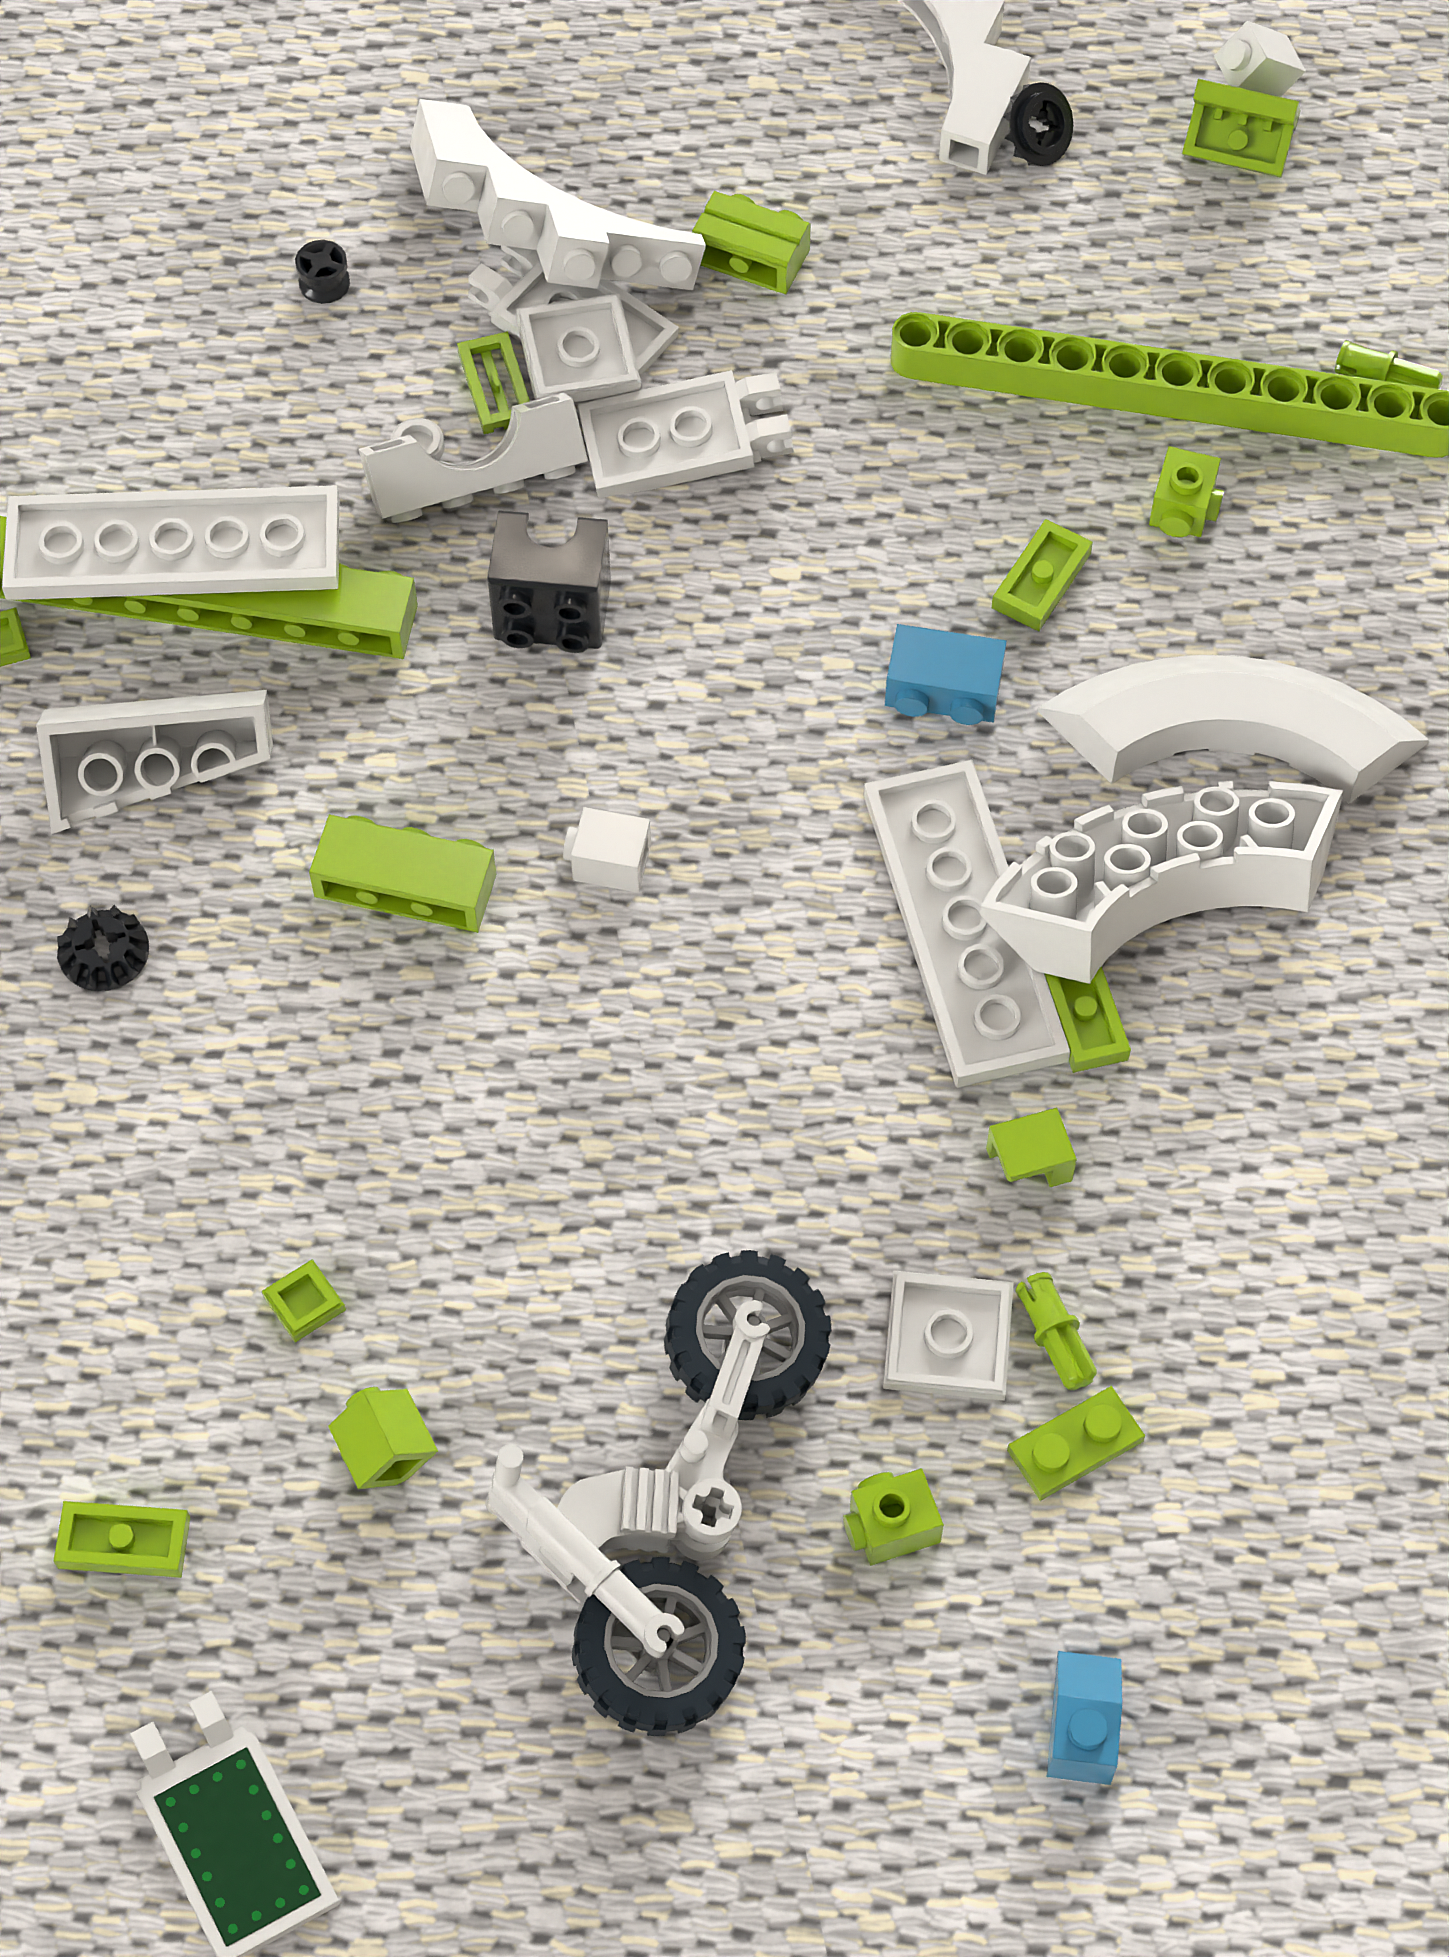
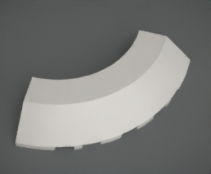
(1235, 707)
(1159, 862)

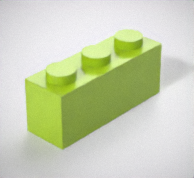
(403, 872)

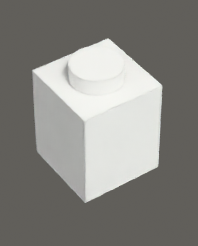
(1260, 60)
(608, 849)

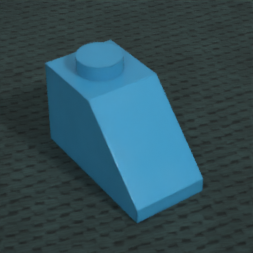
(1085, 1718)

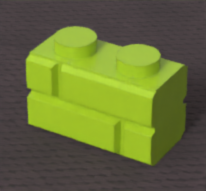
(753, 241)

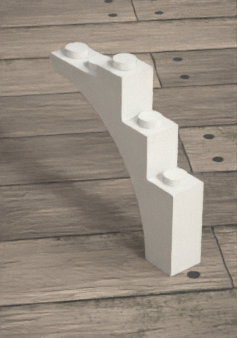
(978, 76)
(517, 209)

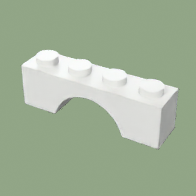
(539, 440)

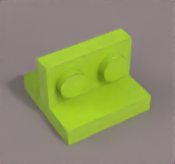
(1241, 128)

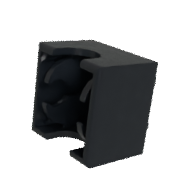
(549, 591)

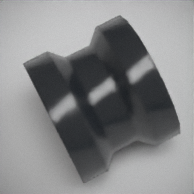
(315, 261)

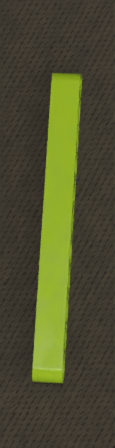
(1172, 384)

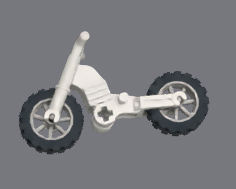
(667, 1505)

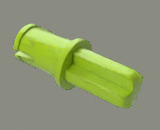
(1377, 365)
(1057, 1331)

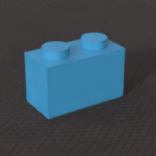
(944, 674)

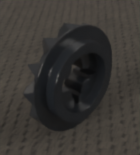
(1050, 109)
(126, 954)

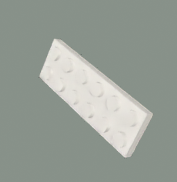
(171, 542)
(942, 864)

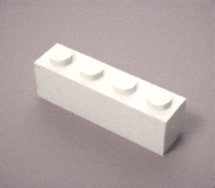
(145, 749)

